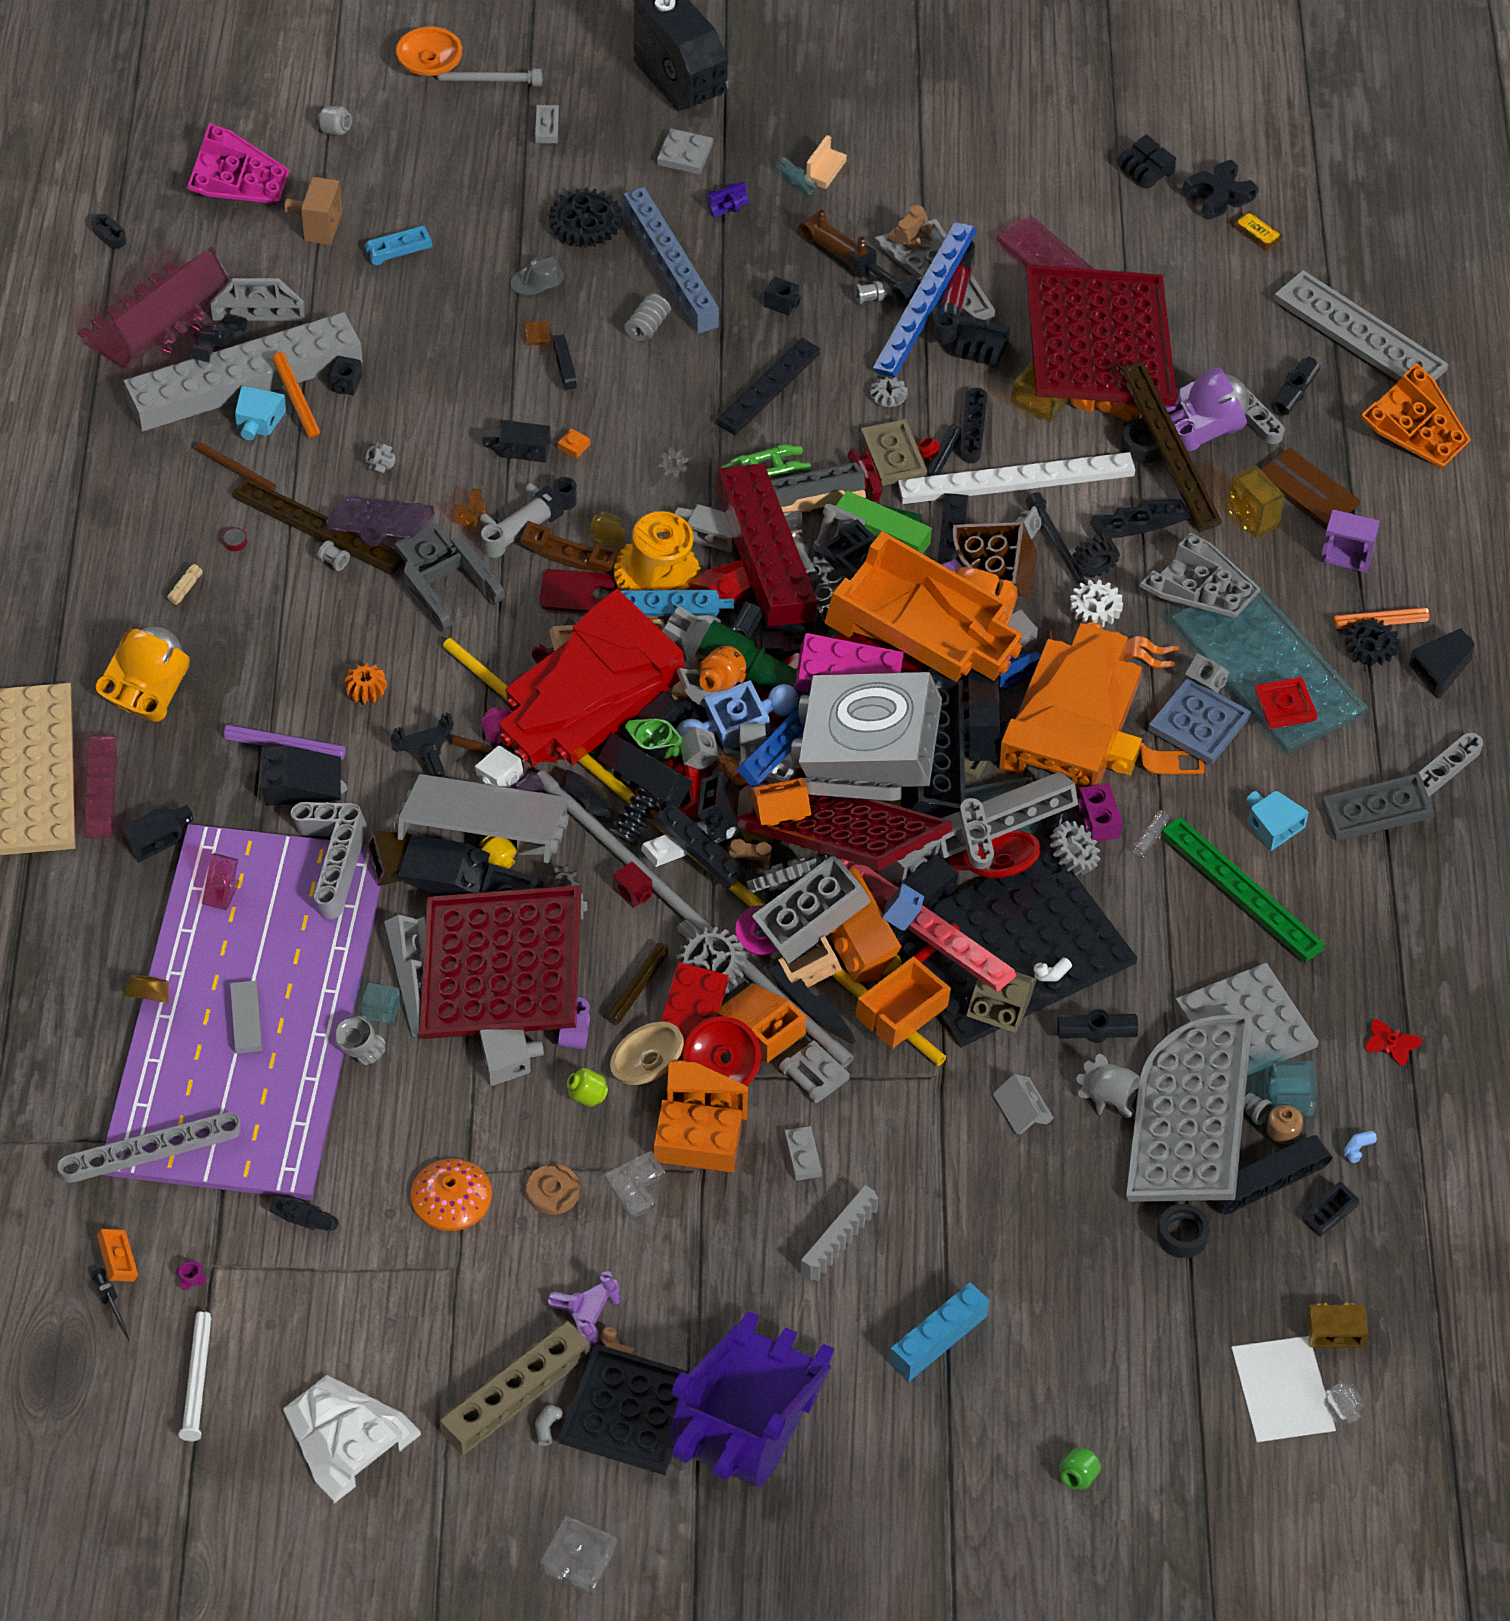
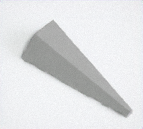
(407, 947)

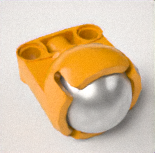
(145, 672)

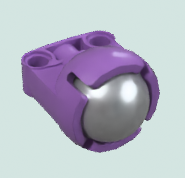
(1209, 408)

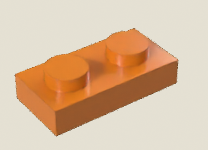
(117, 1255)

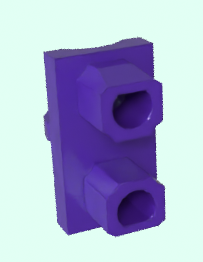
(727, 199)

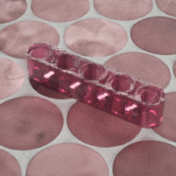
(100, 786)

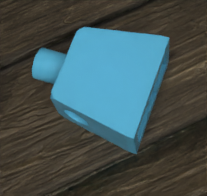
(258, 411)
(1275, 818)

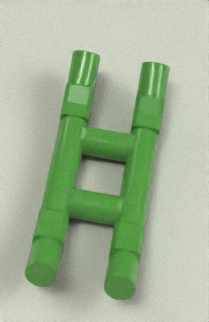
(774, 454)

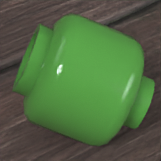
(1079, 1468)

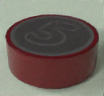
(234, 539)

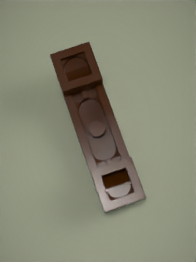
(568, 552)

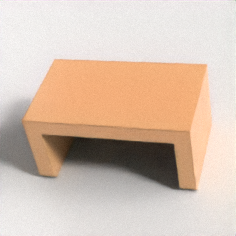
(813, 966)

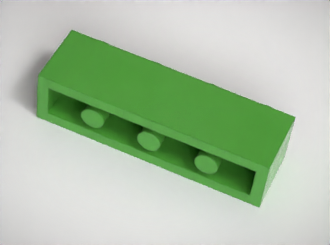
(883, 519)

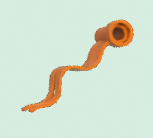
(1134, 651)

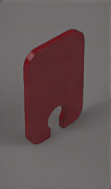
(572, 590)

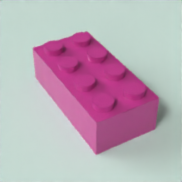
(838, 657)

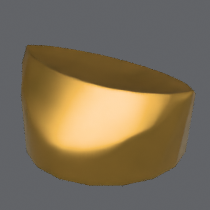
(147, 988)

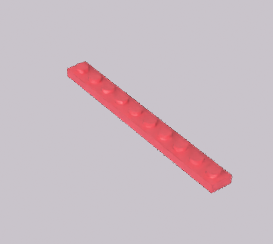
(942, 935)

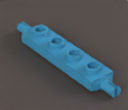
(664, 602)

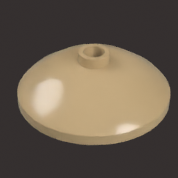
(646, 1053)

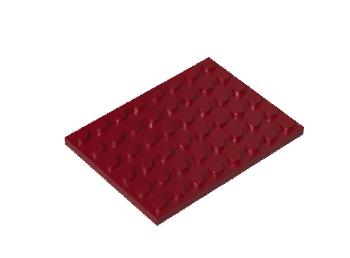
(1092, 326)

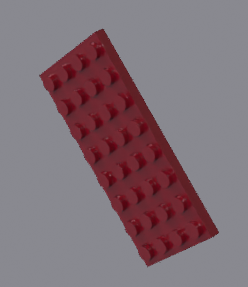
(855, 830)

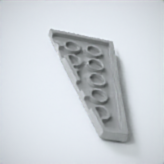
(919, 260)

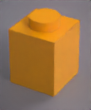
(1124, 753)

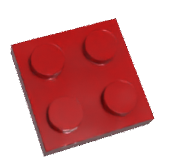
(1285, 703)

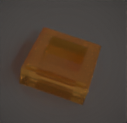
(537, 333)

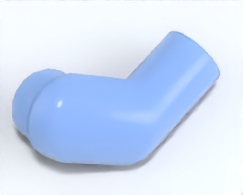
(1352, 1149)

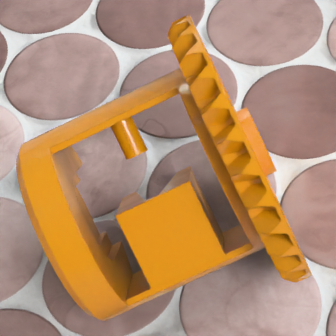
(654, 561)

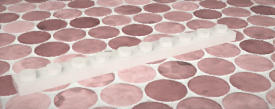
(1017, 477)

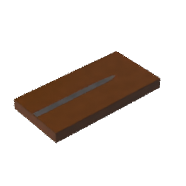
(1309, 487)

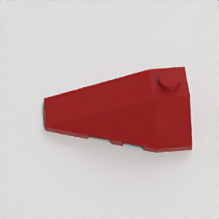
(728, 581)

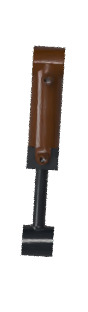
(857, 255)

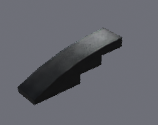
(1147, 517)
(817, 1008)

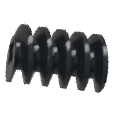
(635, 816)

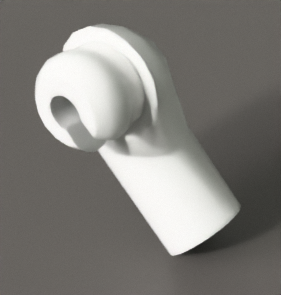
(1054, 973)

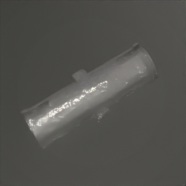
(1151, 834)

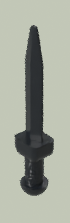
(108, 1294)

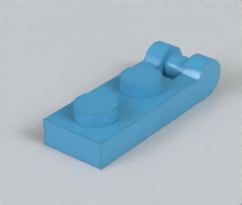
(398, 244)

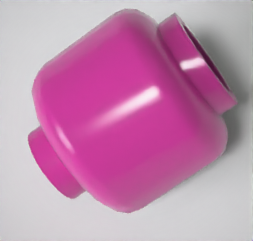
(491, 726)

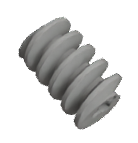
(647, 317)

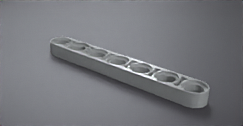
(139, 1156)

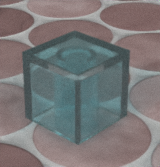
(1294, 1085)

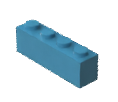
(939, 1332)

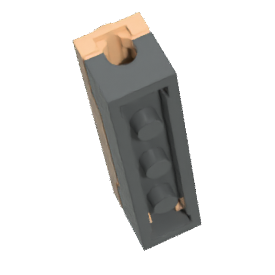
(819, 487)

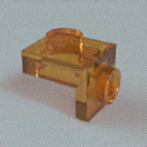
(470, 514)

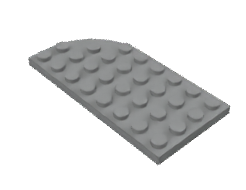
(1191, 1113)

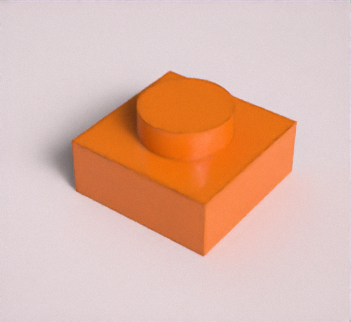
(574, 443)

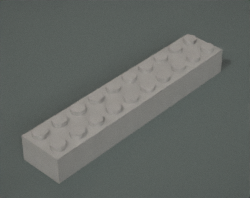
(204, 386)

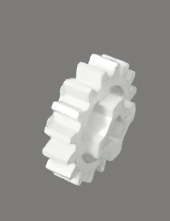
(1096, 603)

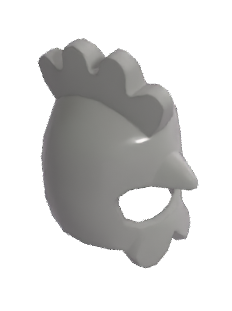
(1109, 1083)

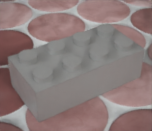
(811, 908)

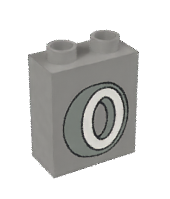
(869, 728)

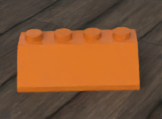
(865, 941)

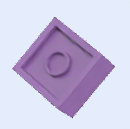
(1350, 541)

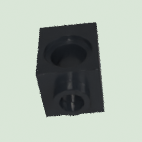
(782, 296)
(346, 375)

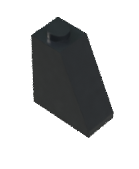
(1442, 660)

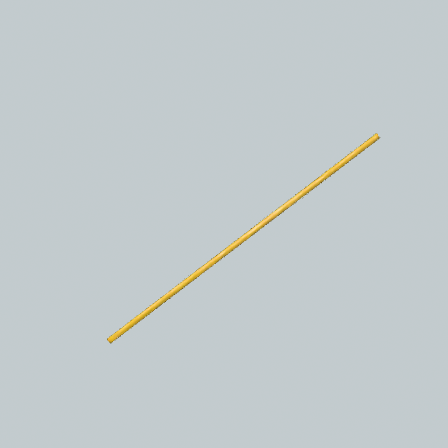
(625, 793)

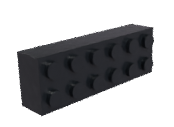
(947, 778)

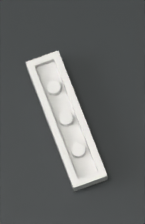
(665, 849)

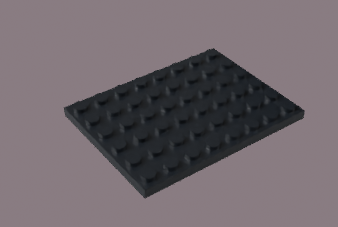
(1025, 922)

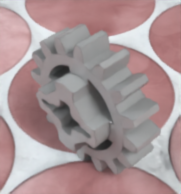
(1075, 848)

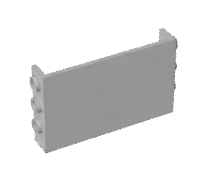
(485, 811)

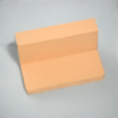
(825, 163)

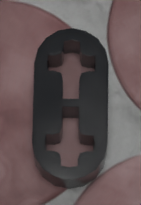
(112, 228)

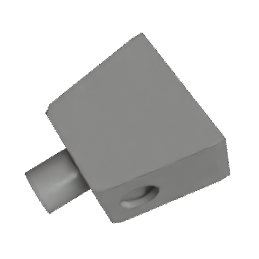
(507, 1054)

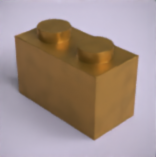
(1337, 1326)

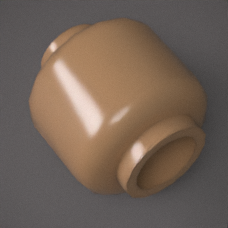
(1284, 1124)

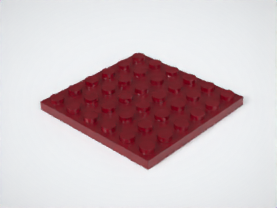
(501, 962)

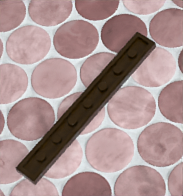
(1170, 446)
(315, 525)

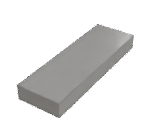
(246, 1017)

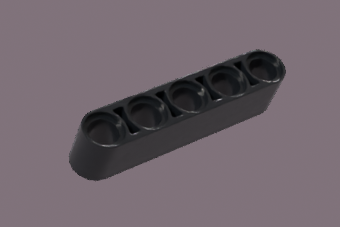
(1277, 1172)

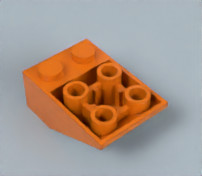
(781, 802)
(769, 1016)

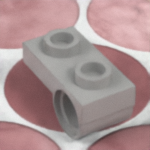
(750, 738)

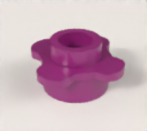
(187, 1269)

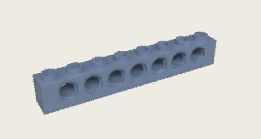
(671, 260)

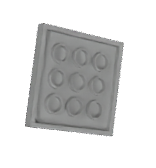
(1277, 1025)

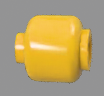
(500, 851)

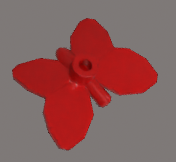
(1385, 1040)

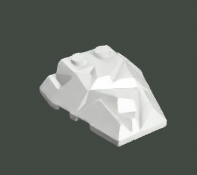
(344, 1433)

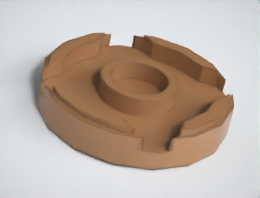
(553, 1189)

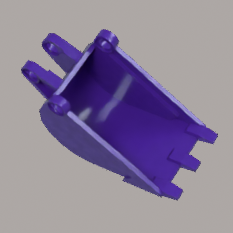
(745, 1402)

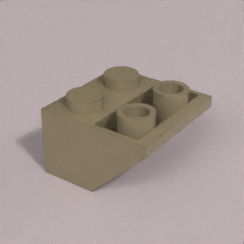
(1003, 1007)

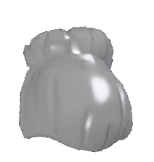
(358, 1039)

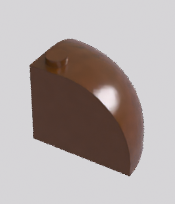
(1000, 550)

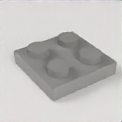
(685, 151)

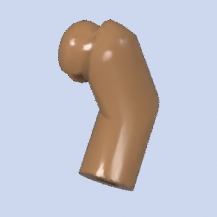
(610, 1340)

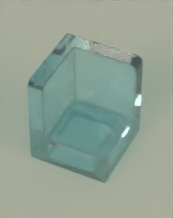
(380, 1003)

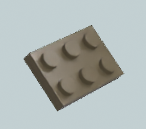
(893, 451)

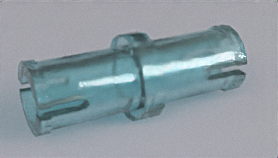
(796, 175)

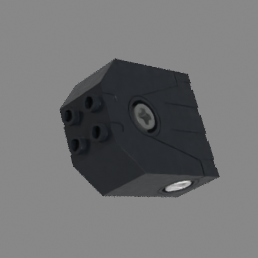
(679, 51)

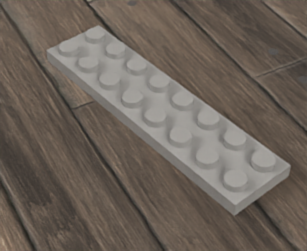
(1356, 328)

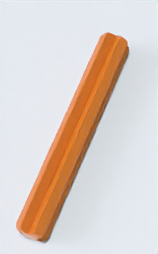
(296, 395)
(1390, 617)

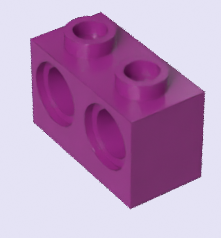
(1099, 812)

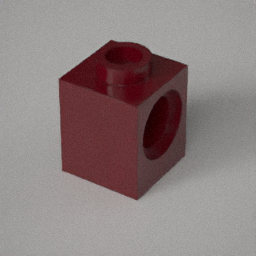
(632, 884)

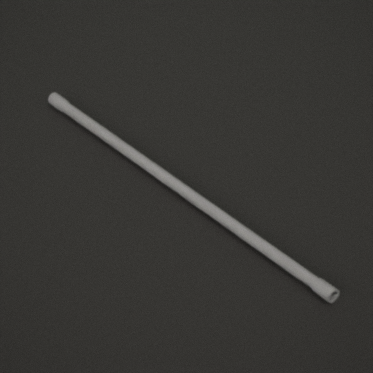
(552, 787)

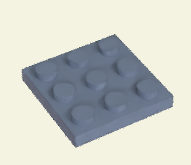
(1199, 721)

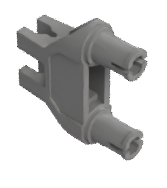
(687, 633)

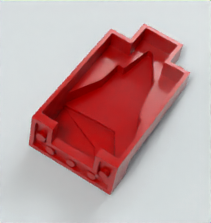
(590, 683)

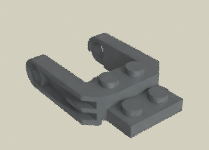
(433, 556)

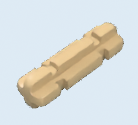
(184, 584)

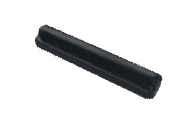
(946, 447)

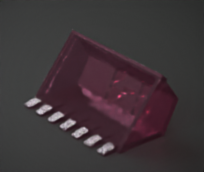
(158, 310)

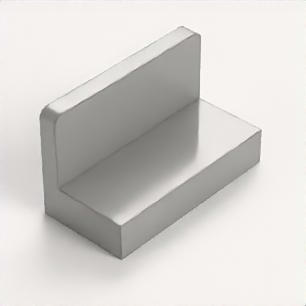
(1022, 1103)

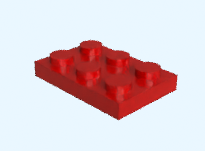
(694, 997)

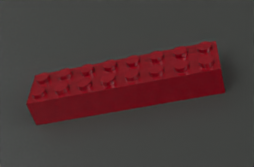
(766, 545)

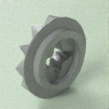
(881, 396)

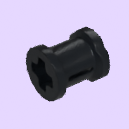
(1054, 821)

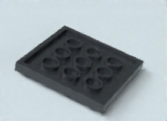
(624, 1410)

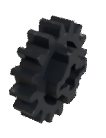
(1372, 641)

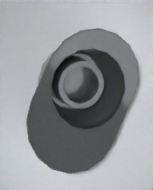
(538, 276)

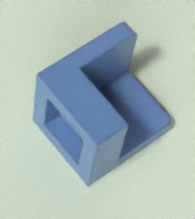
(903, 907)

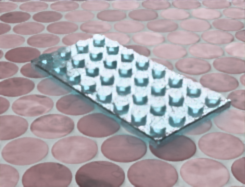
(1268, 648)

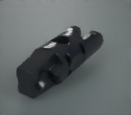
(303, 1214)

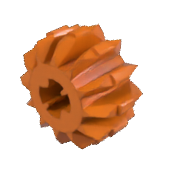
(365, 683)

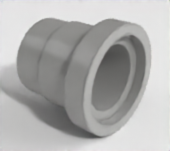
(1257, 1108)

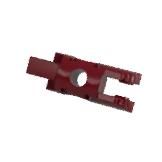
(872, 480)

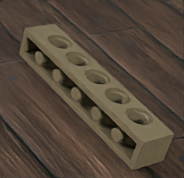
(466, 1435)

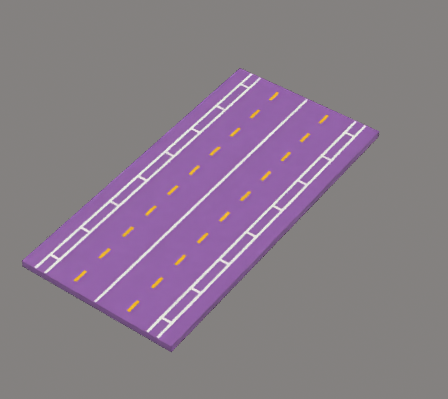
(307, 983)

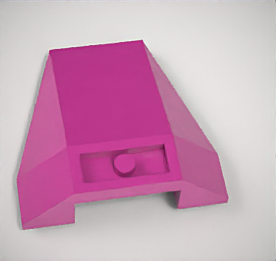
(236, 169)

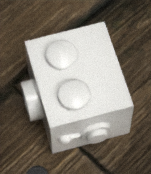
(499, 768)

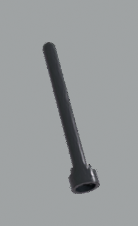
(1038, 500)

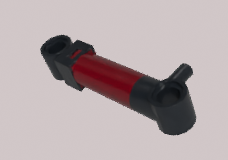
(952, 301)

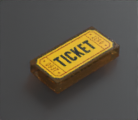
(1258, 231)

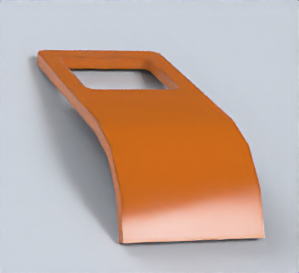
(1166, 762)

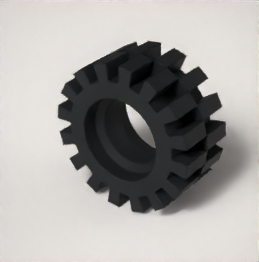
(1096, 556)

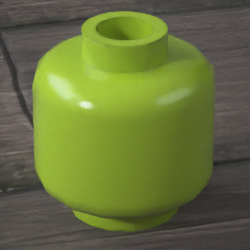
(587, 1087)

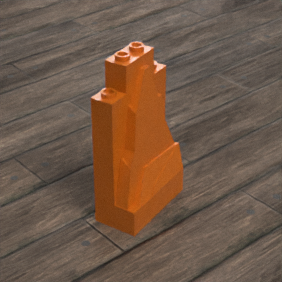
(925, 612)
(1073, 707)

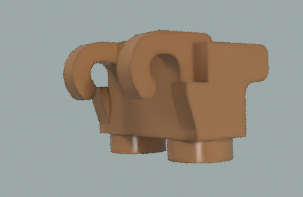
(910, 227)
(760, 852)

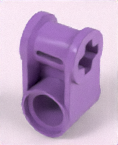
(577, 1037)

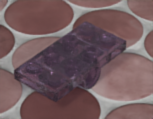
(380, 518)

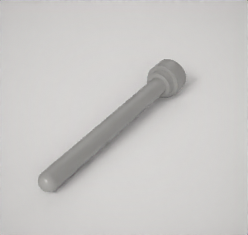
(532, 77)

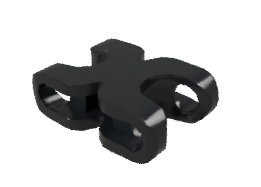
(1220, 189)

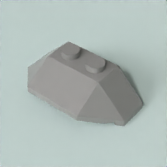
(258, 301)

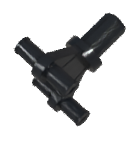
(425, 743)

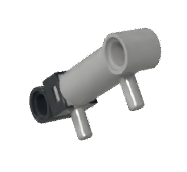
(548, 505)

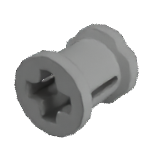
(333, 555)

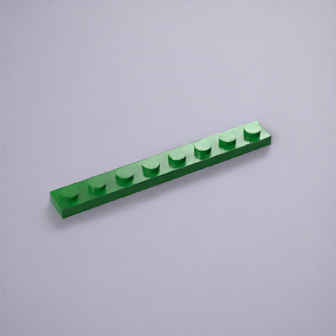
(1243, 890)

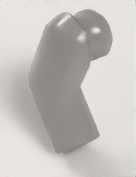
(546, 1418)

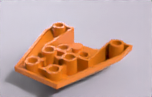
(1418, 418)

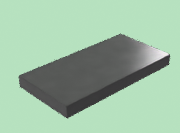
(1378, 807)

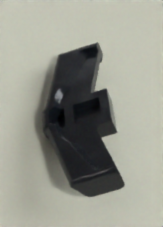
(215, 335)

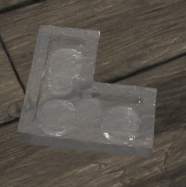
(629, 1183)

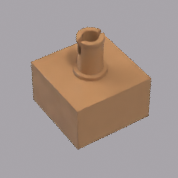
(319, 210)

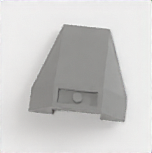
(1202, 580)

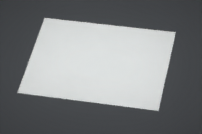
(1283, 1388)

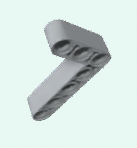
(347, 832)

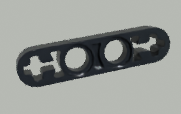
(973, 425)

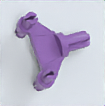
(588, 1305)

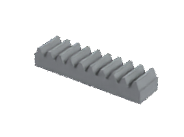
(839, 1233)

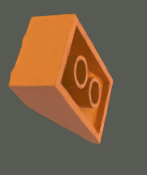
(702, 1086)

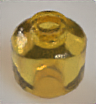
(606, 528)

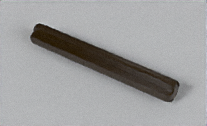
(637, 983)

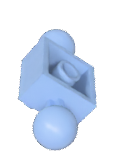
(742, 706)

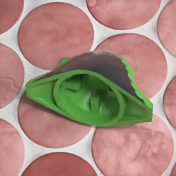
(655, 737)

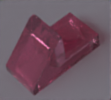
(220, 881)

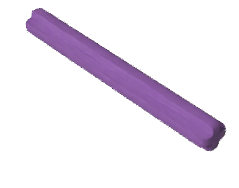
(273, 740)

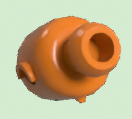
(722, 669)

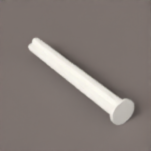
(196, 1378)

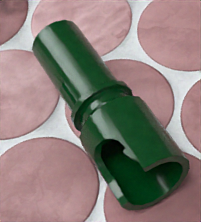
(760, 666)

